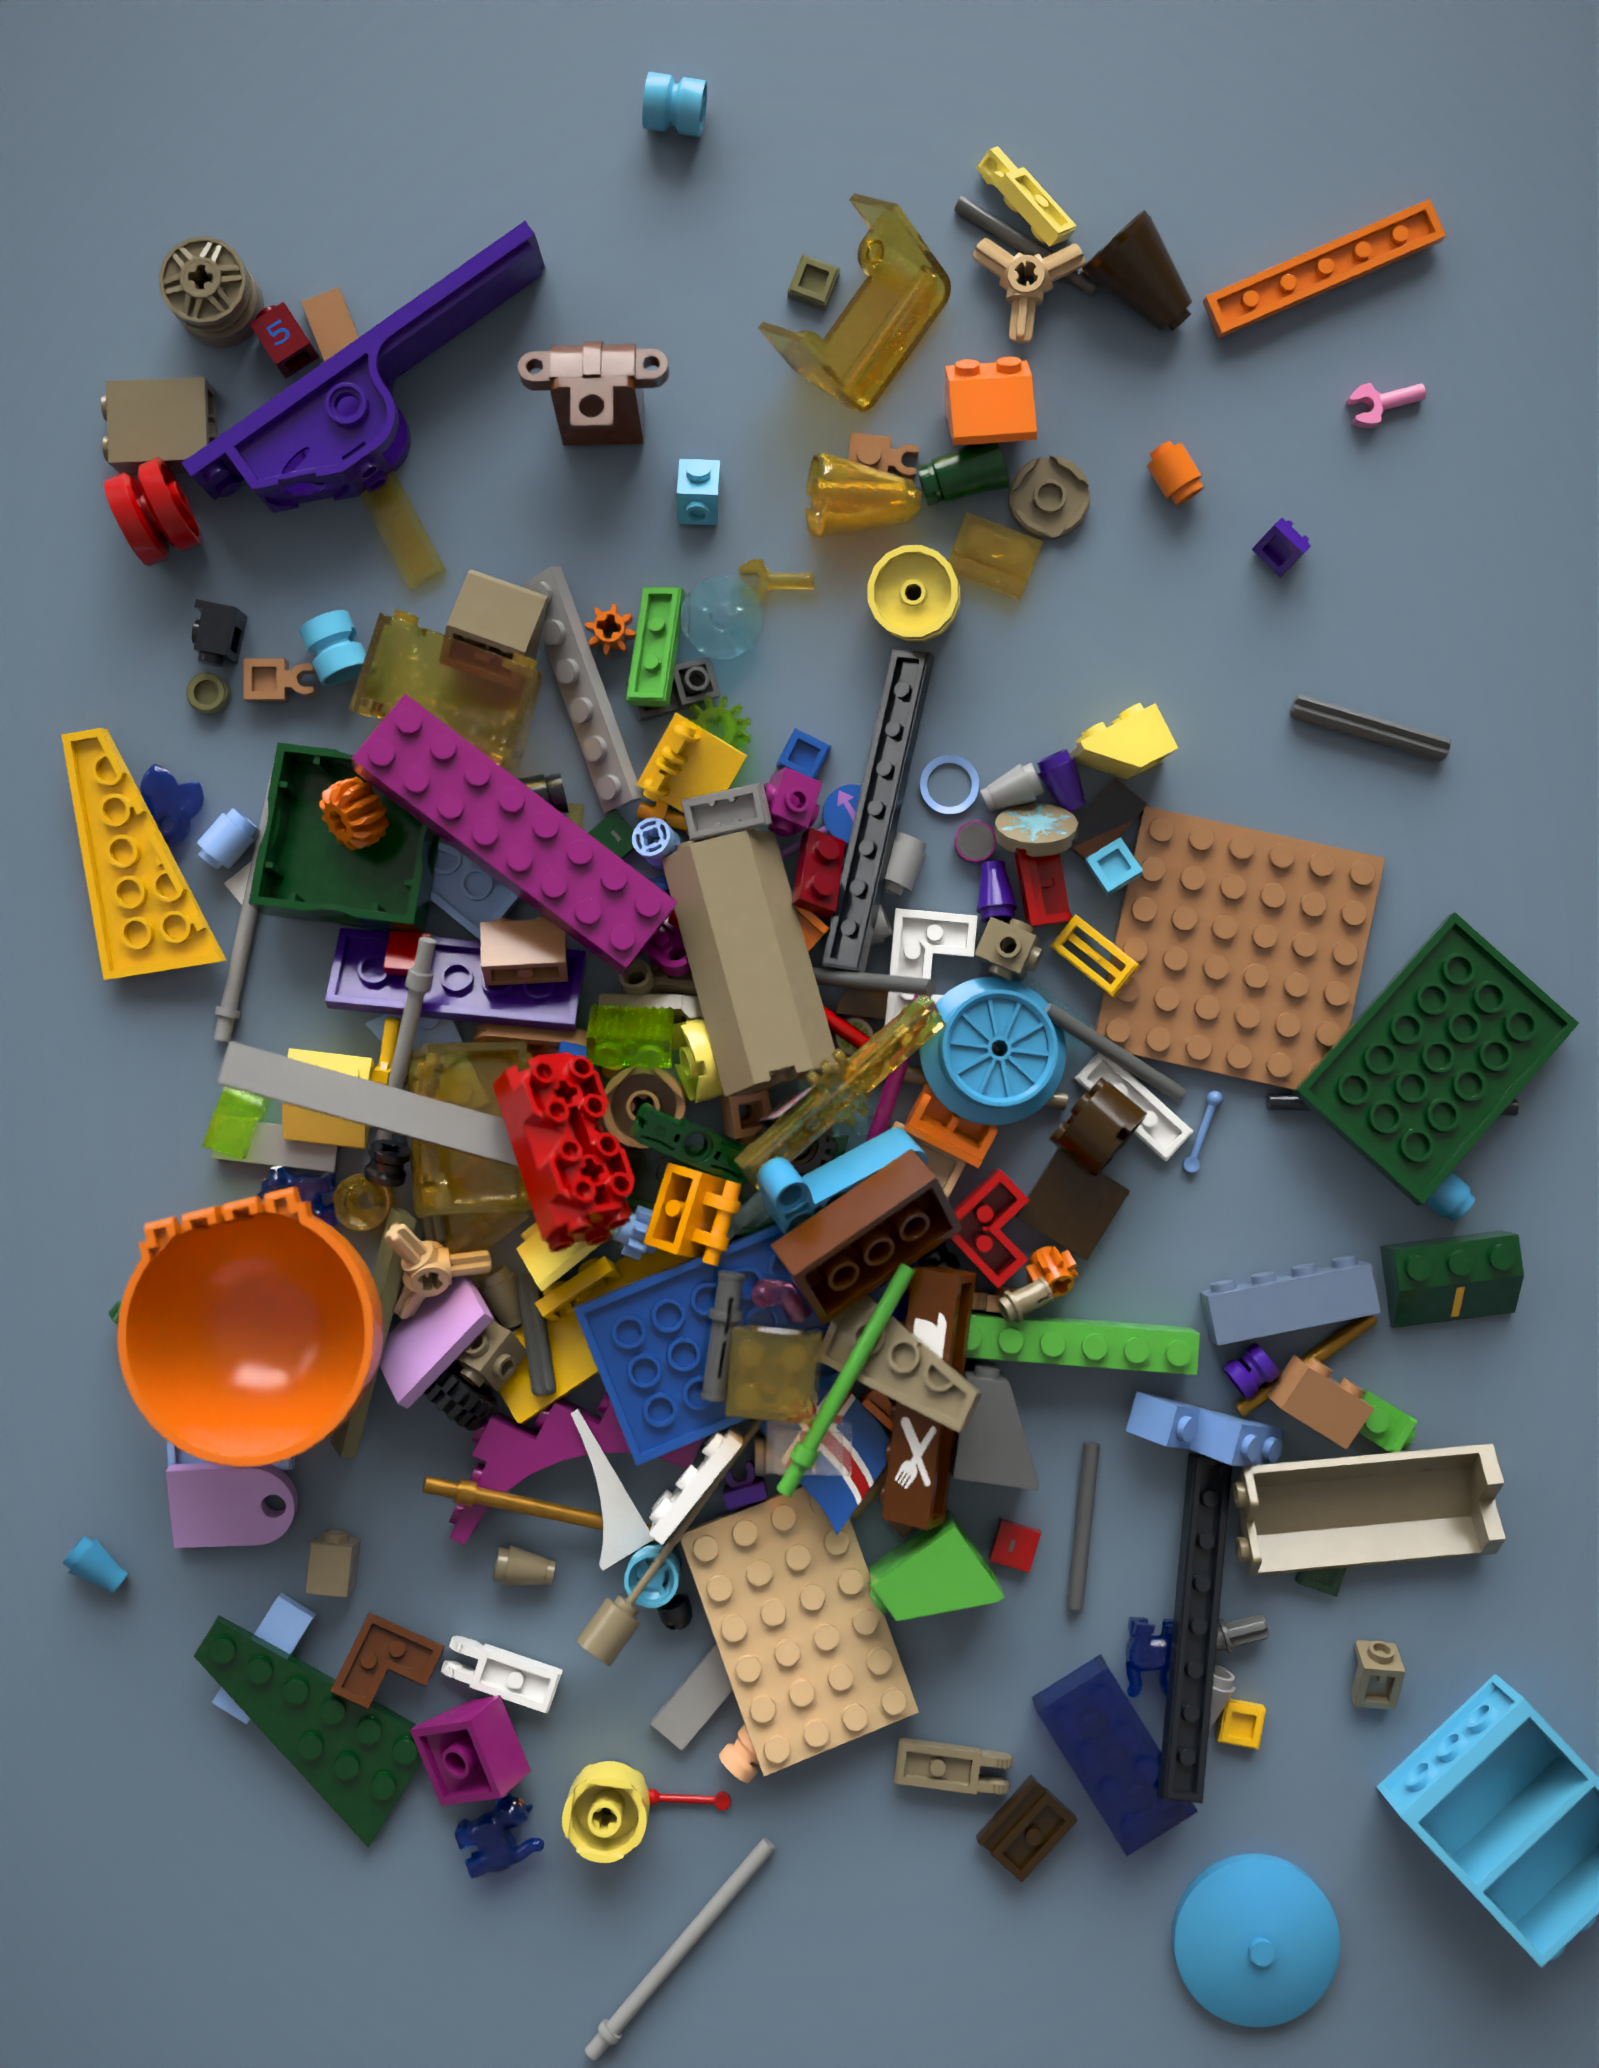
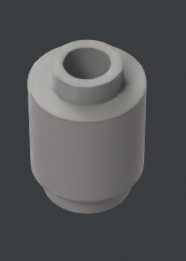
(904, 864)

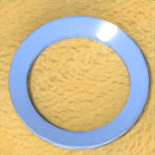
(954, 760)

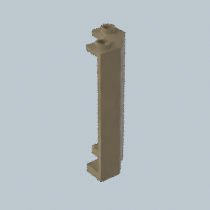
(748, 961)
(1369, 1510)

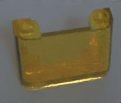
(464, 686)
(452, 1181)

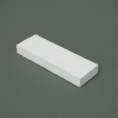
(1161, 1127)

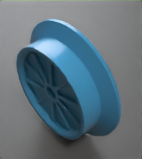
(961, 1060)

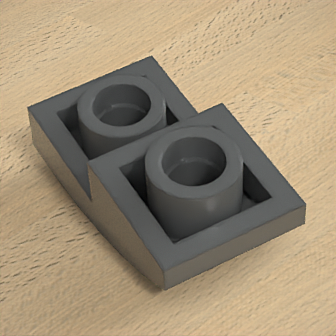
(690, 686)

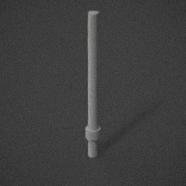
(418, 981)

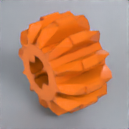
(354, 813)

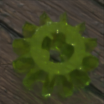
(720, 714)

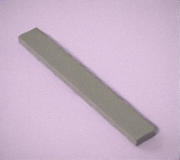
(365, 1103)

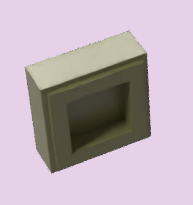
(813, 282)

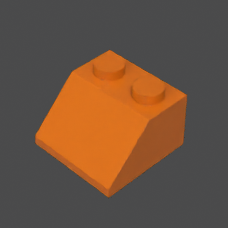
(990, 401)

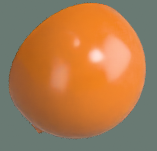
(249, 1330)

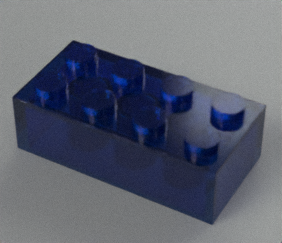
(1110, 1753)

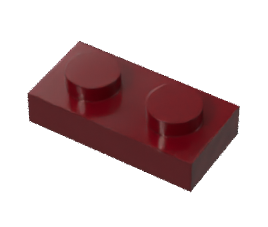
(818, 872)

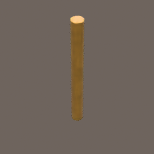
(1320, 1352)

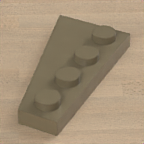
(902, 1367)

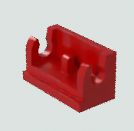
(1042, 889)

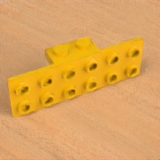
(569, 1349)

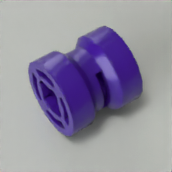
(1251, 1371)

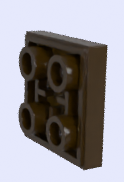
(1072, 1204)

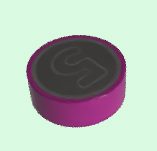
(974, 842)

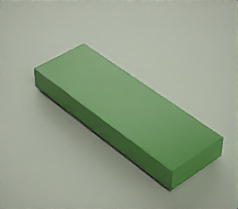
(655, 647)

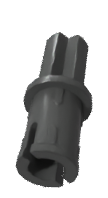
(1241, 1632)

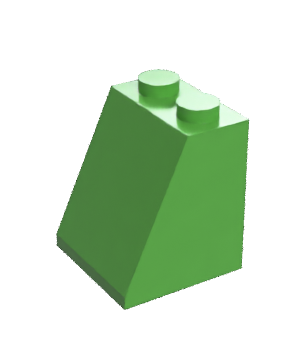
(933, 1574)

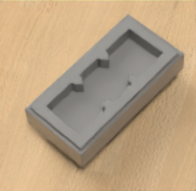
(726, 811)

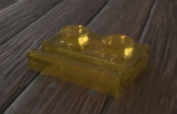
(994, 555)

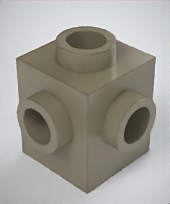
(1001, 936)
(491, 1357)

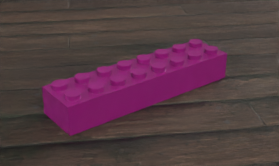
(513, 834)

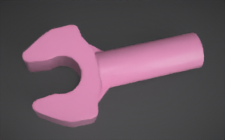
(1379, 402)

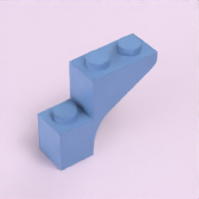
(1208, 1432)

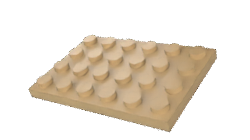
(796, 1628)

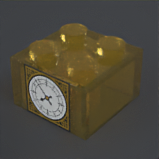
(774, 1373)

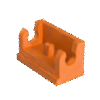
(947, 1131)

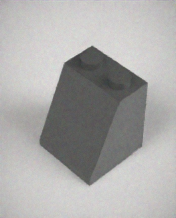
(994, 1442)

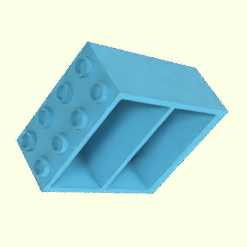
(1508, 1816)

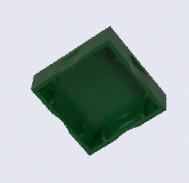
(314, 878)

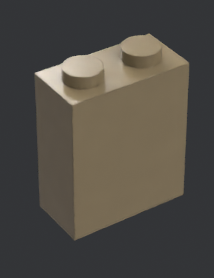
(157, 420)

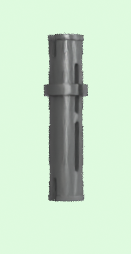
(724, 1319)

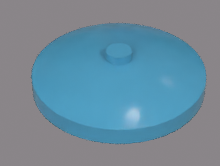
(1255, 1940)

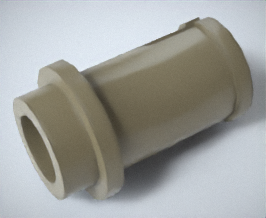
(1025, 1300)

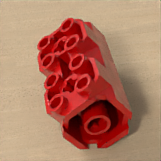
(567, 1162)

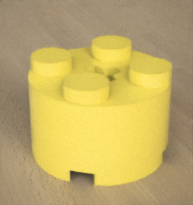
(599, 1835)

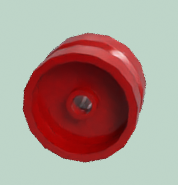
(152, 511)

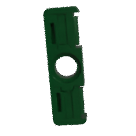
(669, 1137)

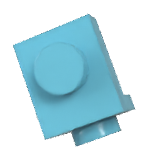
(698, 491)

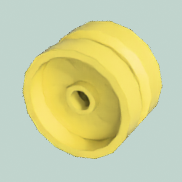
(906, 569)

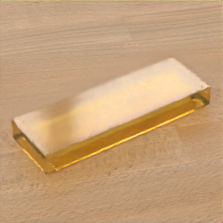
(403, 532)

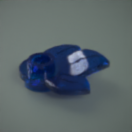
(169, 799)

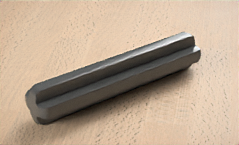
(535, 1337)

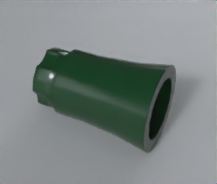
(963, 473)

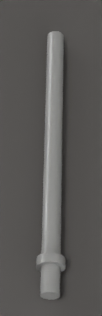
(242, 944)
(611, 2029)

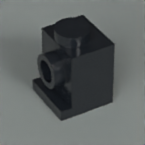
(218, 633)

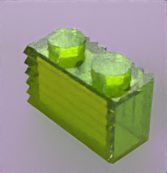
(630, 1036)

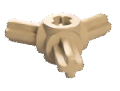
(1026, 298)
(429, 1267)

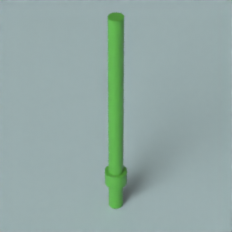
(805, 1452)

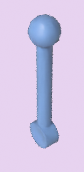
(1191, 1162)

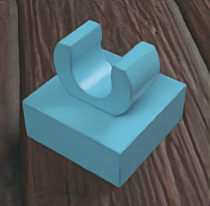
(1114, 866)

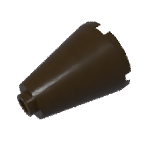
(1142, 274)

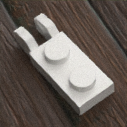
(504, 1674)

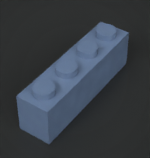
(1289, 1301)

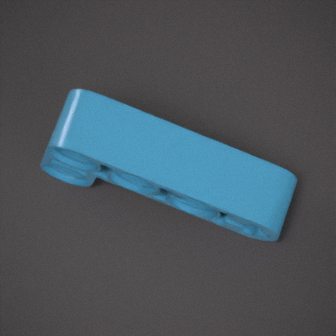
(797, 1198)

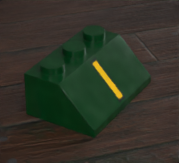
(1452, 1278)

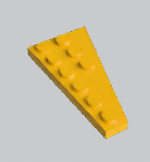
(135, 888)

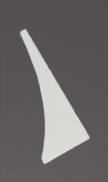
(622, 1524)

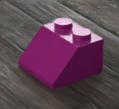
(471, 1752)

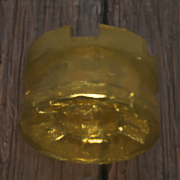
(348, 1209)

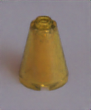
(856, 497)

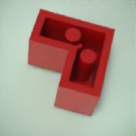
(981, 1217)

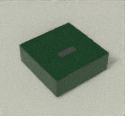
(614, 834)

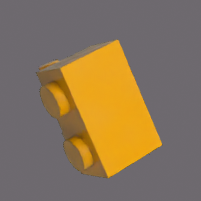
(693, 1214)

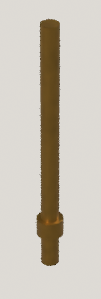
(467, 1492)

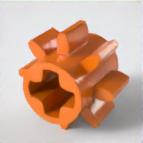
(603, 622)
(1054, 1268)

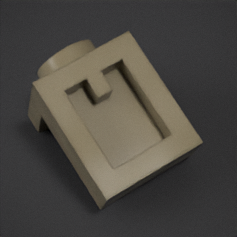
(1377, 1675)

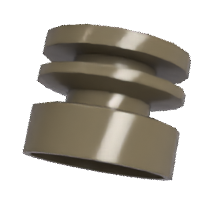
(225, 306)

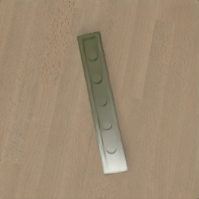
(388, 1278)

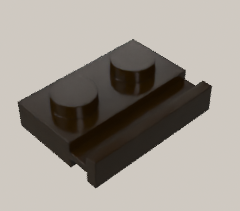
(1026, 1828)

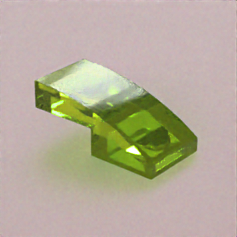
(234, 1122)

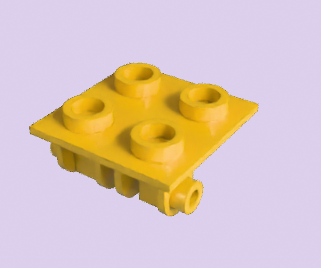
(689, 764)

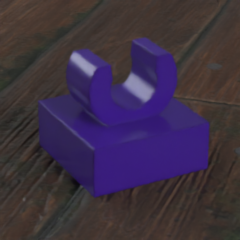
(1281, 547)
(745, 1490)

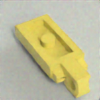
(1026, 197)

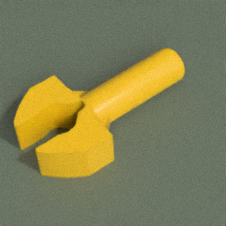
(390, 1035)

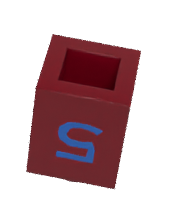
(283, 339)

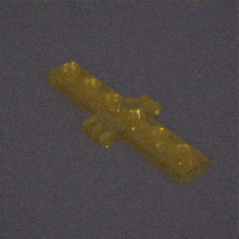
(843, 1087)

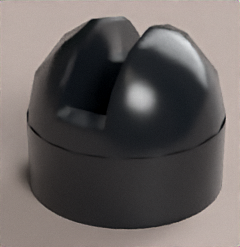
(676, 1613)

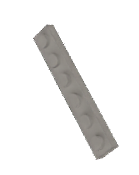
(584, 694)

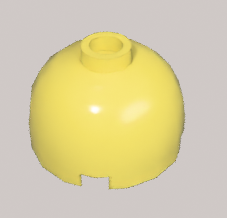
(698, 1067)

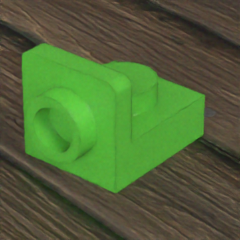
(1388, 1425)

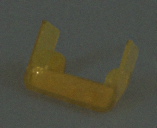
(881, 321)

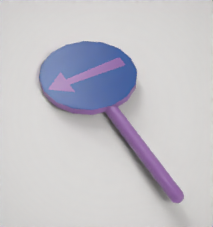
(837, 815)

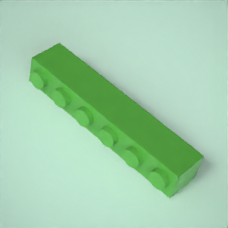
(1084, 1343)

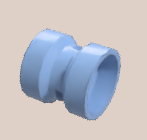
(650, 846)

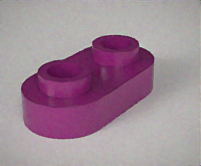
(665, 948)

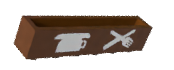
(921, 1447)

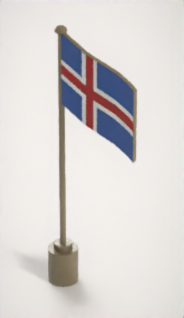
(836, 1495)

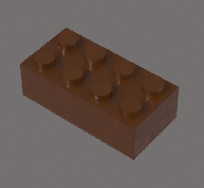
(867, 1235)

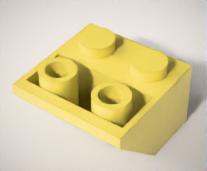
(1128, 746)

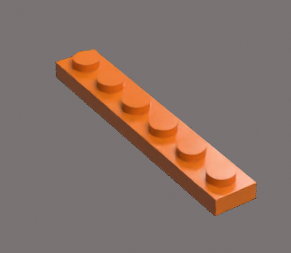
(1324, 268)

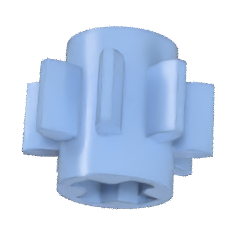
(633, 1234)

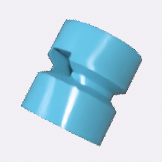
(674, 104)
(332, 641)
(663, 1583)

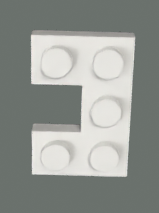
(917, 938)
(674, 1506)

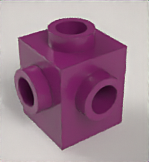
(792, 802)

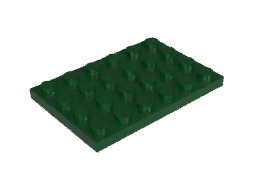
(1435, 1058)

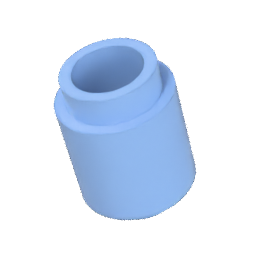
(227, 839)

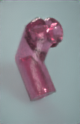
(780, 1294)

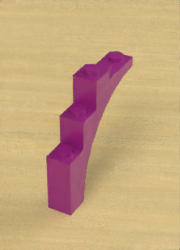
(518, 1451)

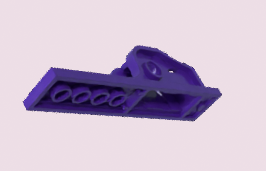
(343, 415)

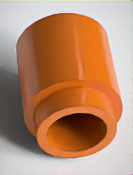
(1175, 472)

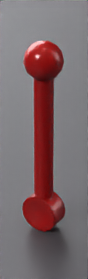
(721, 1800)

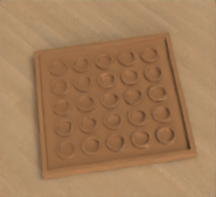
(1240, 947)

